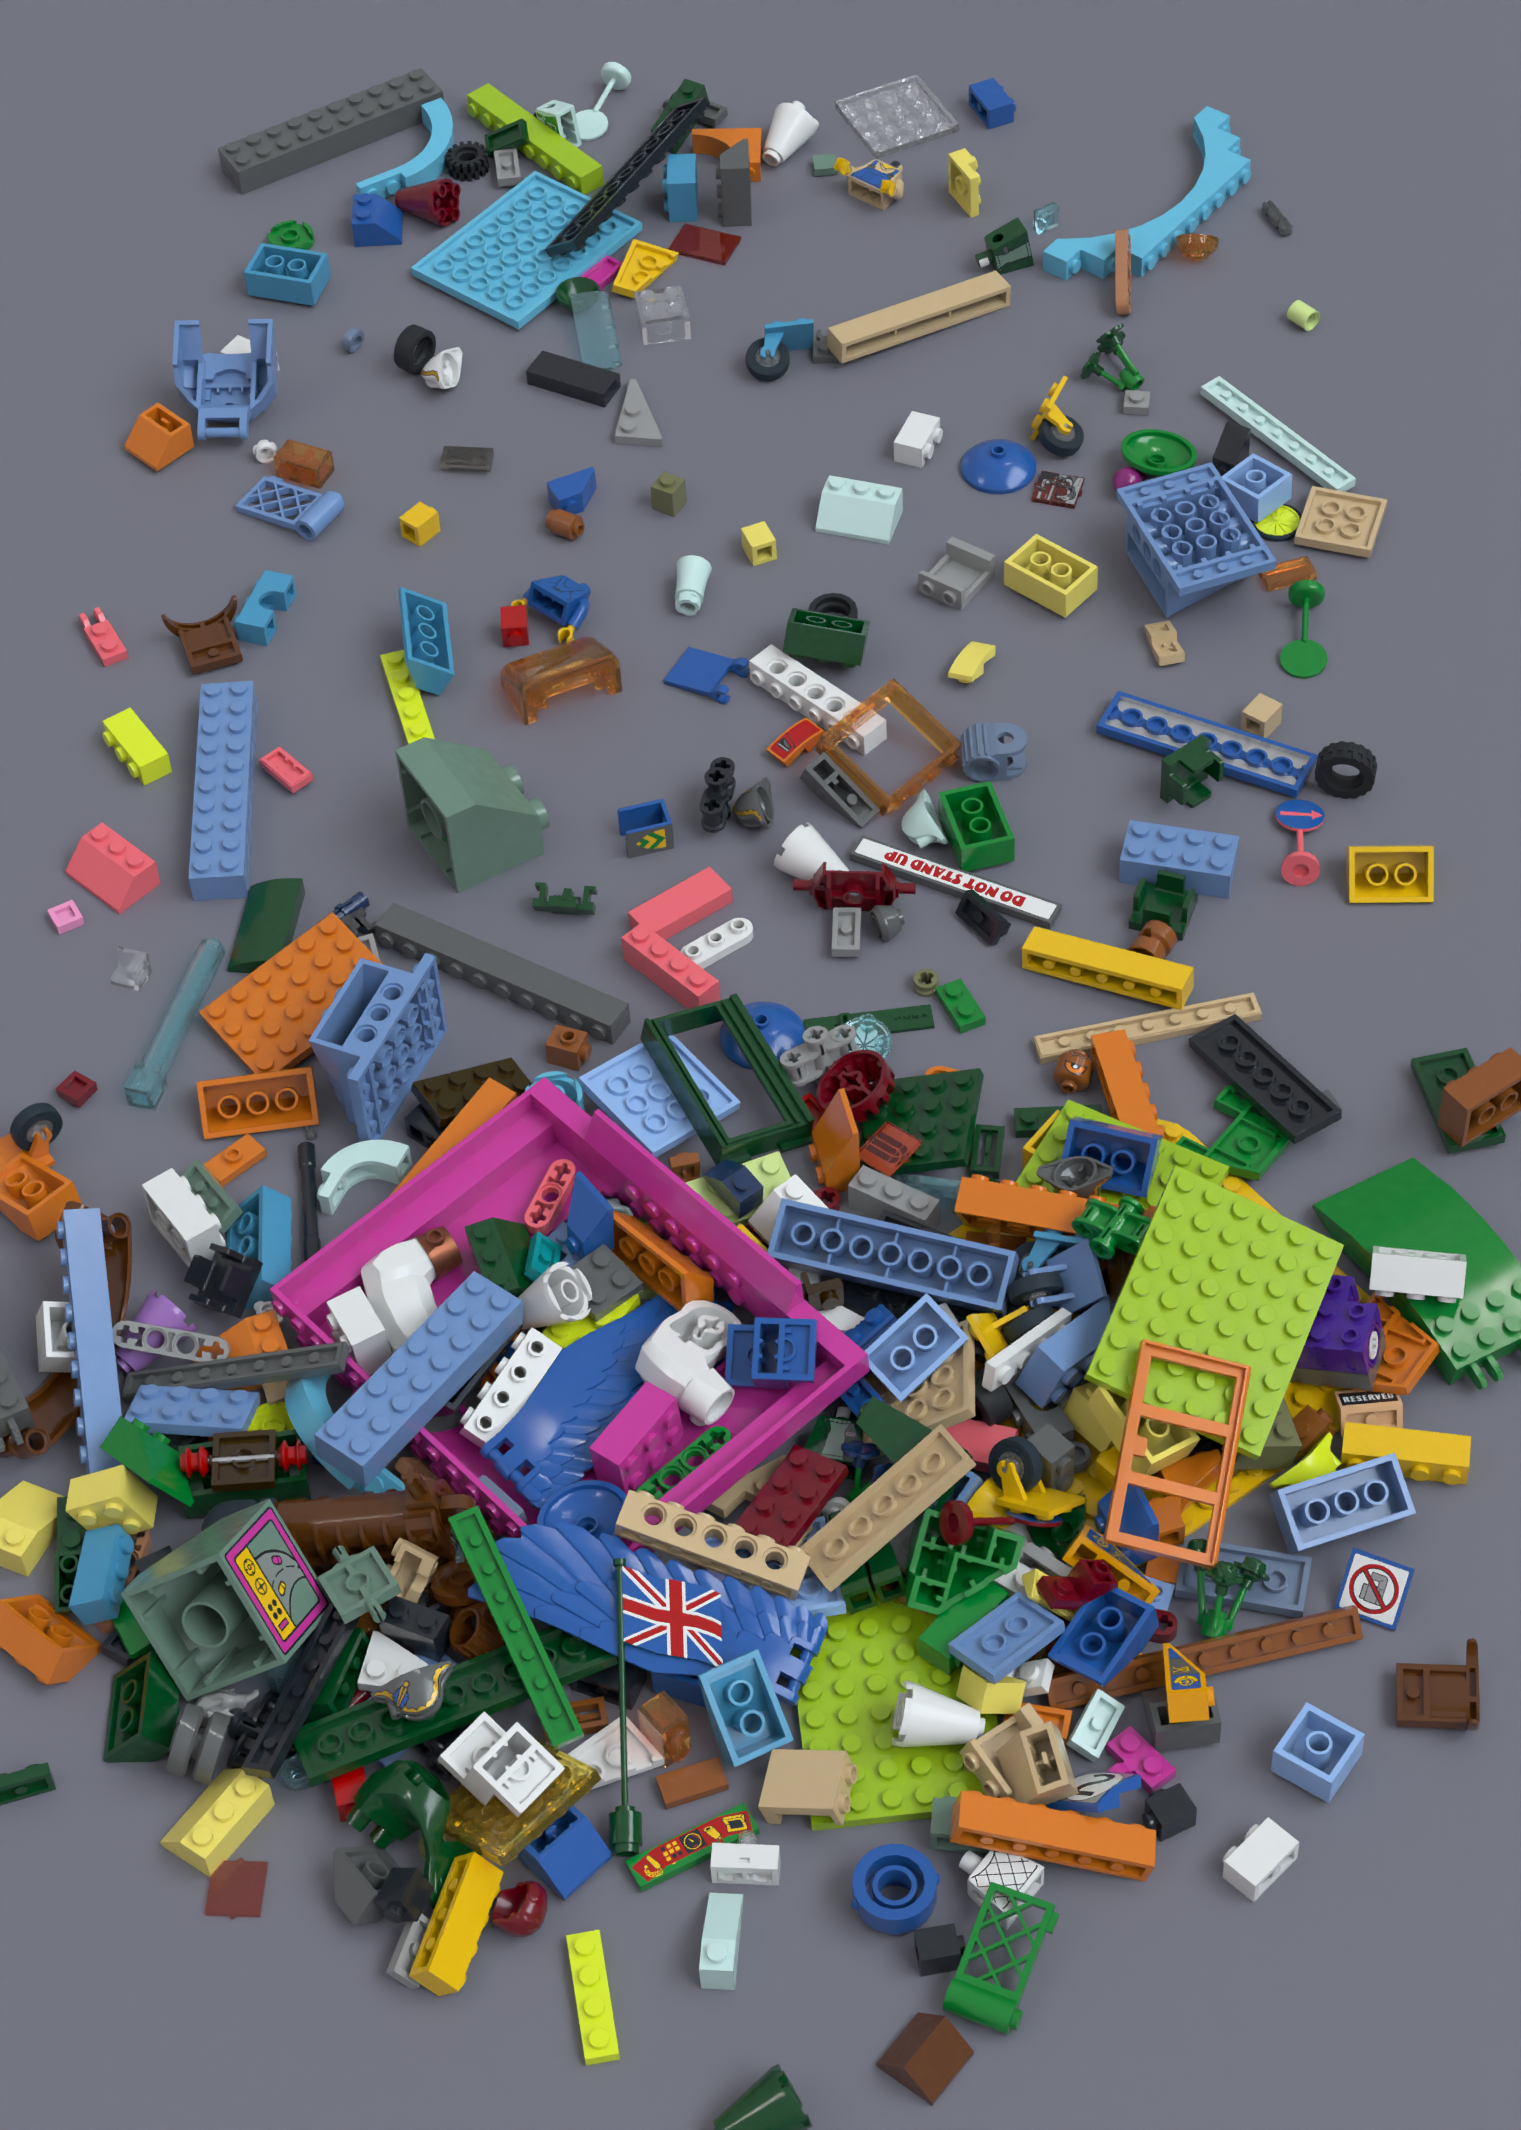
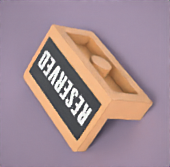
(1369, 1408)

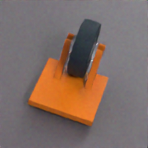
(32, 1133)

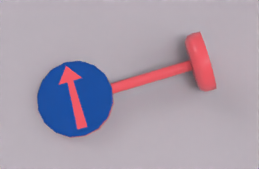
(1301, 816)

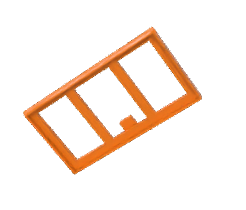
(1136, 1446)

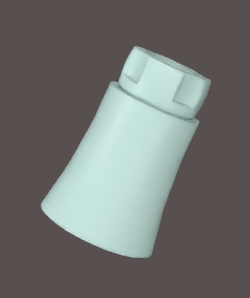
(691, 583)

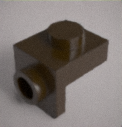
(824, 1294)

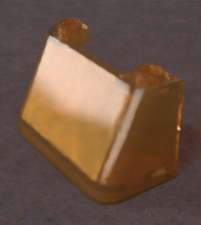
(558, 670)

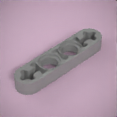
(170, 1345)

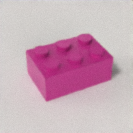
(637, 1438)

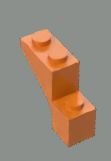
(1194, 1471)

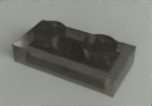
(467, 458)

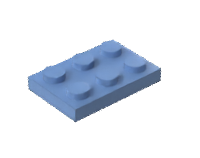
(1006, 1637)

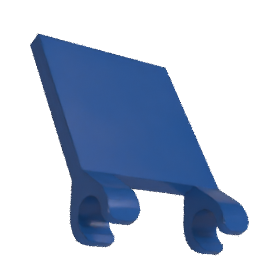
(703, 672)

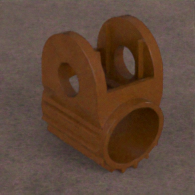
(471, 1641)

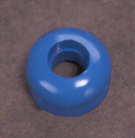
(890, 1867)

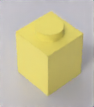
(758, 543)

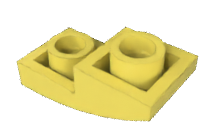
(971, 661)

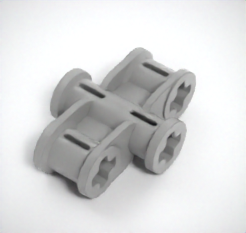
(818, 1053)

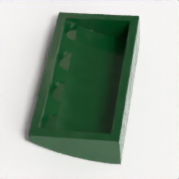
(267, 922)

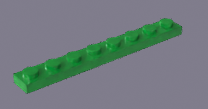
(515, 1628)

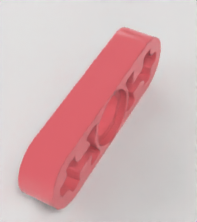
(550, 1209)

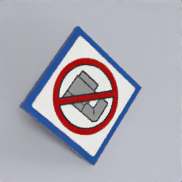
(1375, 1588)

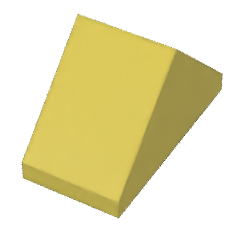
(983, 1695)

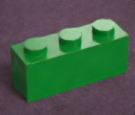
(953, 1622)

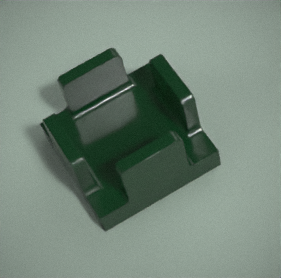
(1186, 769)
(1164, 902)

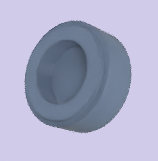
(353, 339)

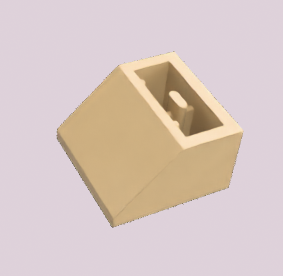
(1037, 1766)

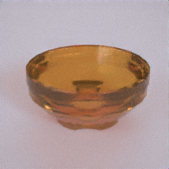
(1196, 246)

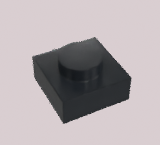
(114, 1649)

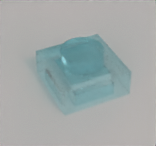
(1046, 218)

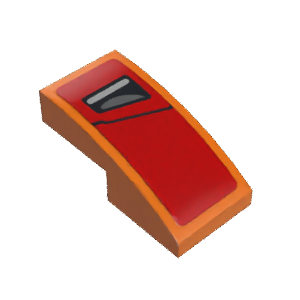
(794, 740)

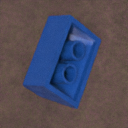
(1127, 1150)

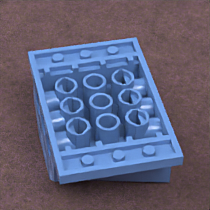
(1190, 536)
(380, 1039)

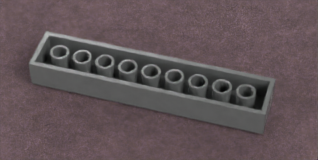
(328, 131)

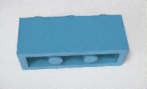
(101, 1574)

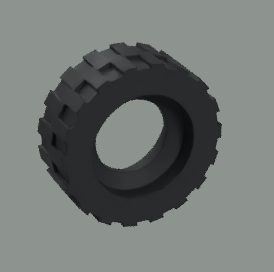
(1348, 754)

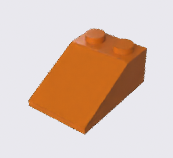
(836, 1145)
(34, 1195)
(249, 1337)

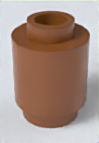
(565, 524)

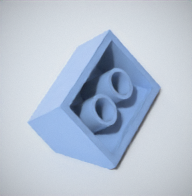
(914, 1347)

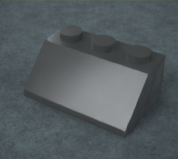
(735, 185)

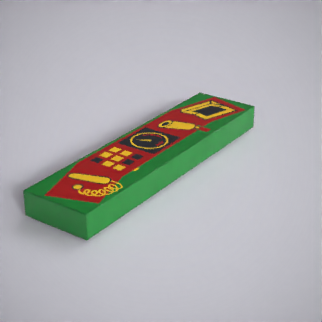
(688, 1847)

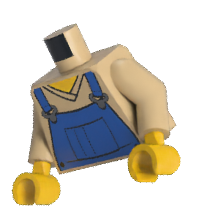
(874, 182)

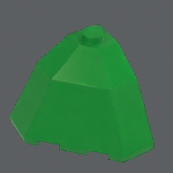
(947, 1573)

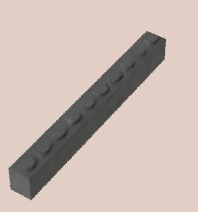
(504, 973)

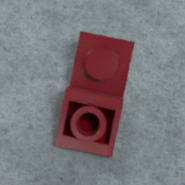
(1083, 1584)

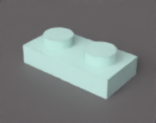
(1095, 1725)

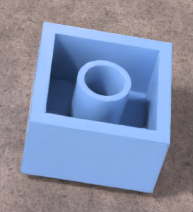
(1259, 486)
(1317, 1752)

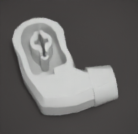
(682, 1359)

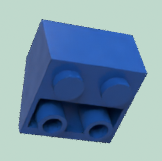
(566, 1853)

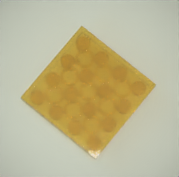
(498, 1831)

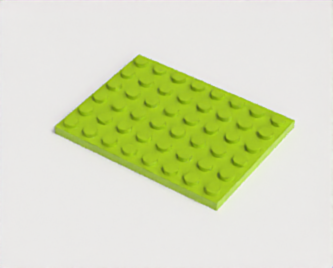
(1221, 1284)
(852, 1709)

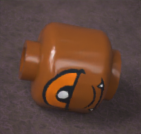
(1073, 1071)

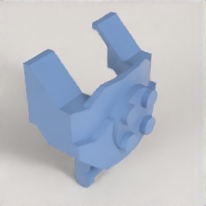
(225, 385)

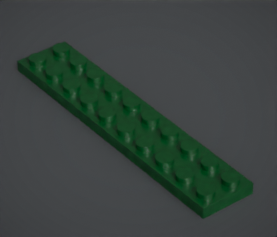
(475, 1686)

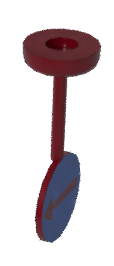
(958, 1523)

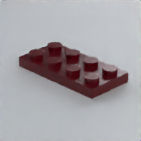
(793, 1496)

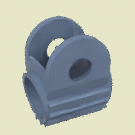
(986, 754)

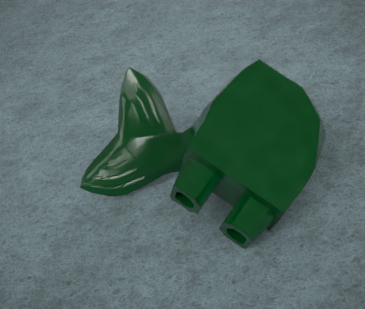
(405, 1800)

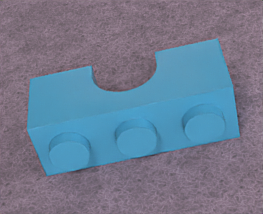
(257, 619)

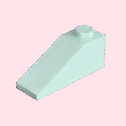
(721, 1941)

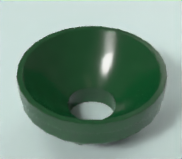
(574, 286)

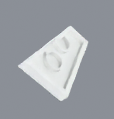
(603, 1753)

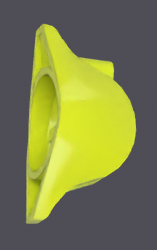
(1315, 1463)

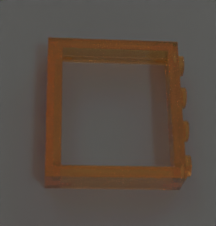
(915, 714)

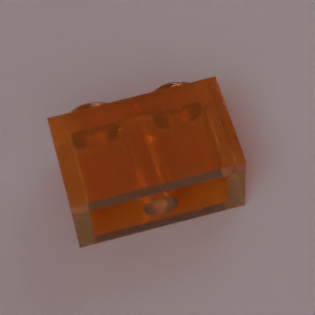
(304, 463)
(665, 1727)

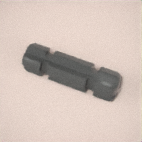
(1277, 218)

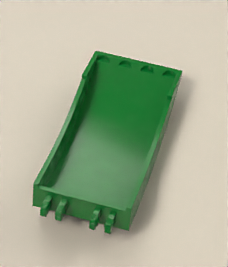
(1422, 1212)

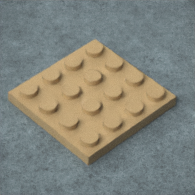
(944, 1396)

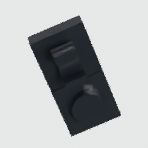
(982, 917)

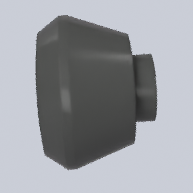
(886, 921)

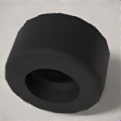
(991, 1406)

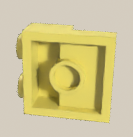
(964, 181)

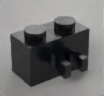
(417, 1626)

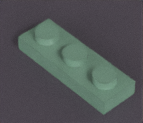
(213, 1194)

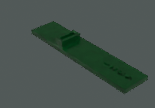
(896, 1019)

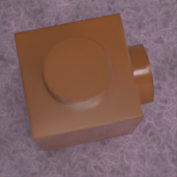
(568, 1047)

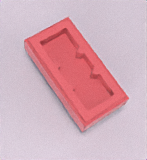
(286, 769)

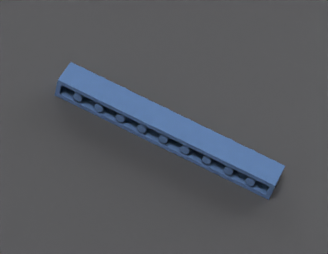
(91, 1333)

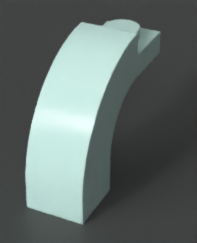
(360, 1162)

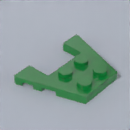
(1247, 1144)

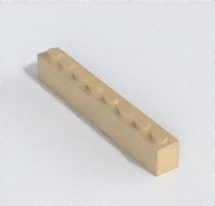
(918, 316)

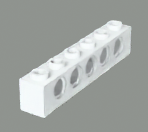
(813, 696)

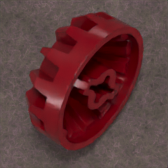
(853, 1074)

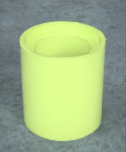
(1303, 315)

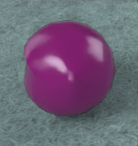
(1127, 476)

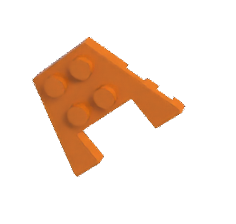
(1406, 1352)

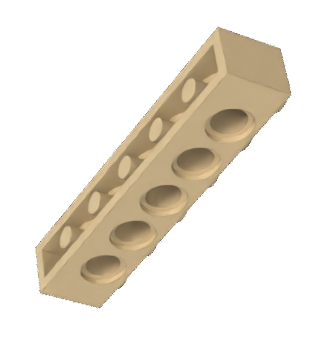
(721, 1559)

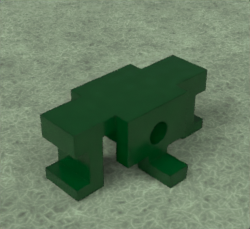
(566, 903)

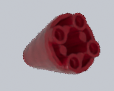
(432, 201)

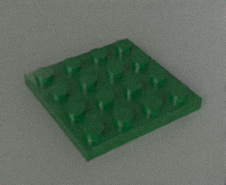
(938, 1112)

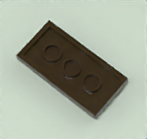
(449, 1093)

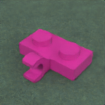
(1139, 1757)

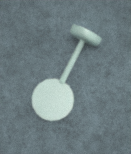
(594, 123)

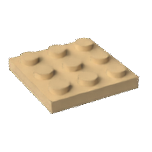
(1340, 521)

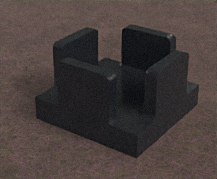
(223, 1281)

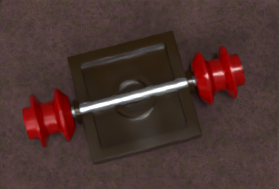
(244, 1460)

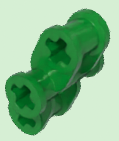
(1112, 1226)

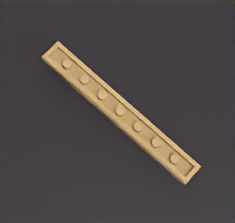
(1150, 1026)

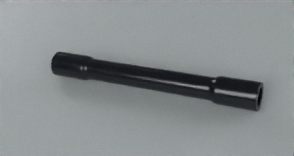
(307, 1168)

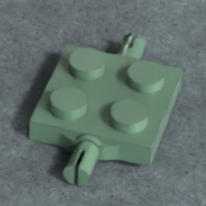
(359, 1584)

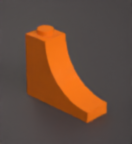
(716, 141)

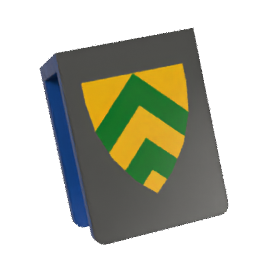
(646, 828)

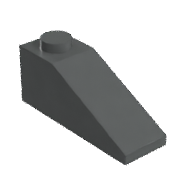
(838, 790)

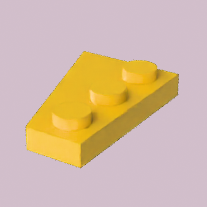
(642, 267)

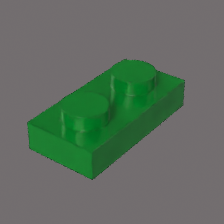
(960, 1006)

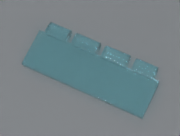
(596, 329)

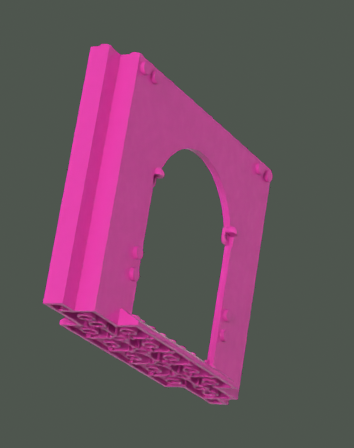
(497, 1177)

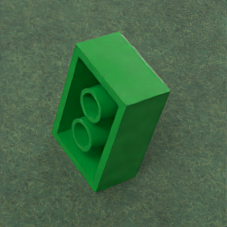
(976, 826)

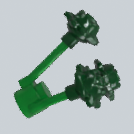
(1224, 1575)

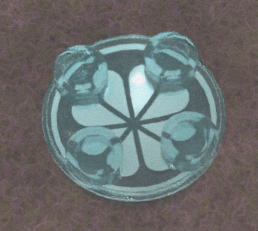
(871, 1034)

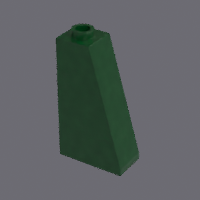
(895, 1434)

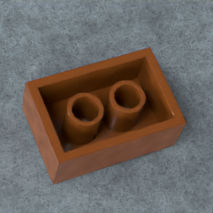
(1482, 1098)

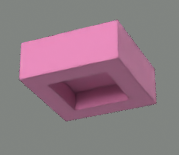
(65, 917)

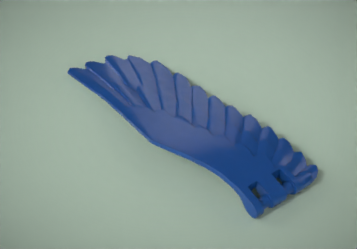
(576, 1404)
(572, 1585)

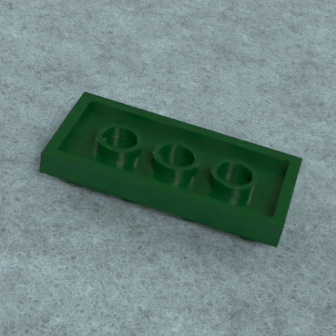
(1432, 1075)

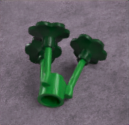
(1112, 342)

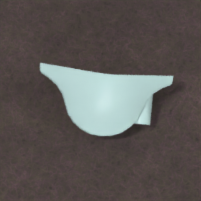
(922, 823)

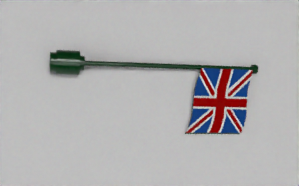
(668, 1621)

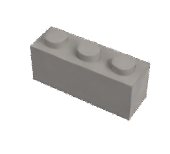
(874, 1192)

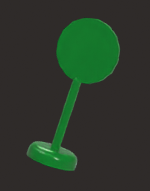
(1304, 657)

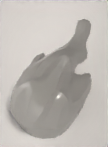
(223, 1701)

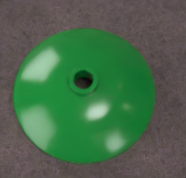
(1158, 452)

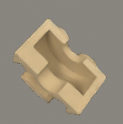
(412, 1569)

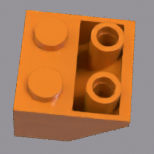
(159, 437)

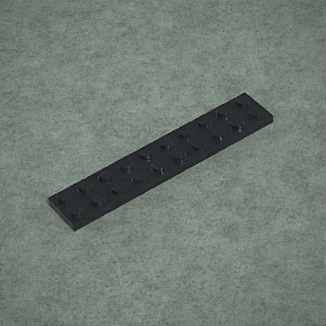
(627, 178)

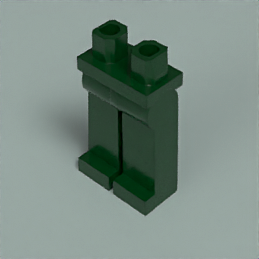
(884, 1571)

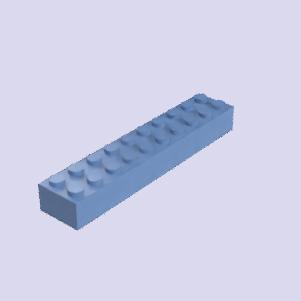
(223, 791)

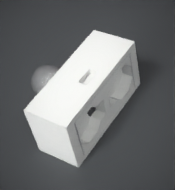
(745, 1862)

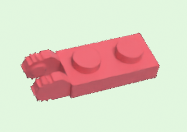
(103, 638)

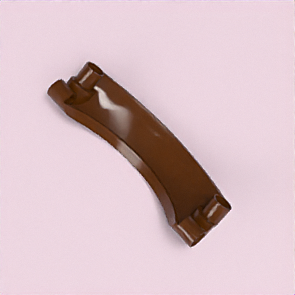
(52, 1400)

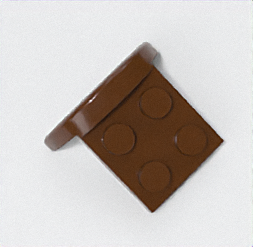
(208, 642)
(1439, 1694)

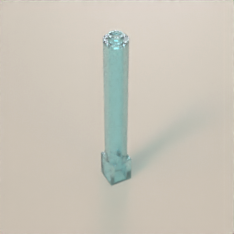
(148, 1077)

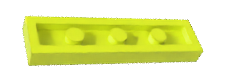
(592, 1997)

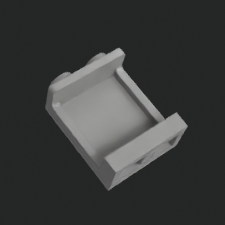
(958, 574)

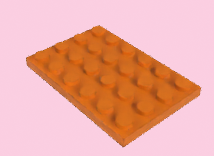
(282, 1001)

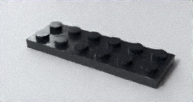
(1265, 1078)

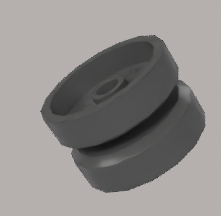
(198, 1744)

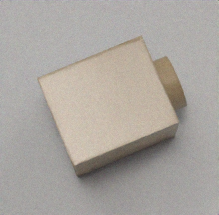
(1261, 716)

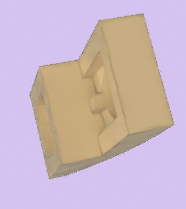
(1164, 643)

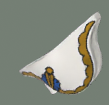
(443, 369)

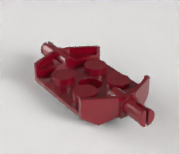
(833, 888)

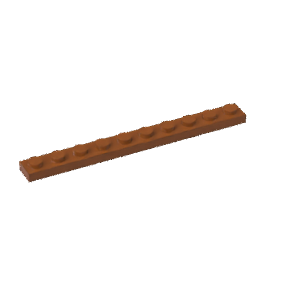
(1217, 1655)

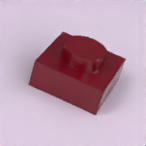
(76, 1089)

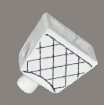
(1005, 1870)

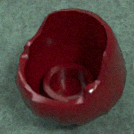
(521, 1909)

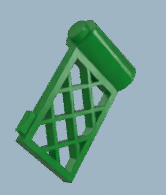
(990, 2003)

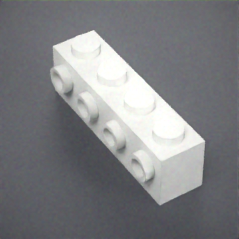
(511, 1388)

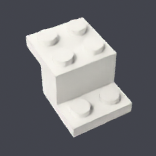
(501, 1764)

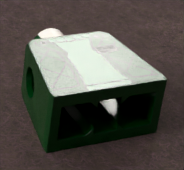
(1007, 248)
(831, 1433)

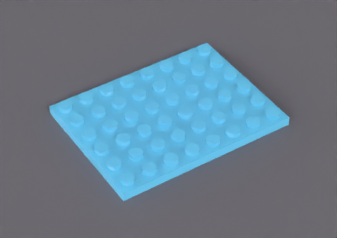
(501, 257)

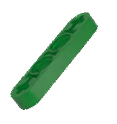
(678, 1465)

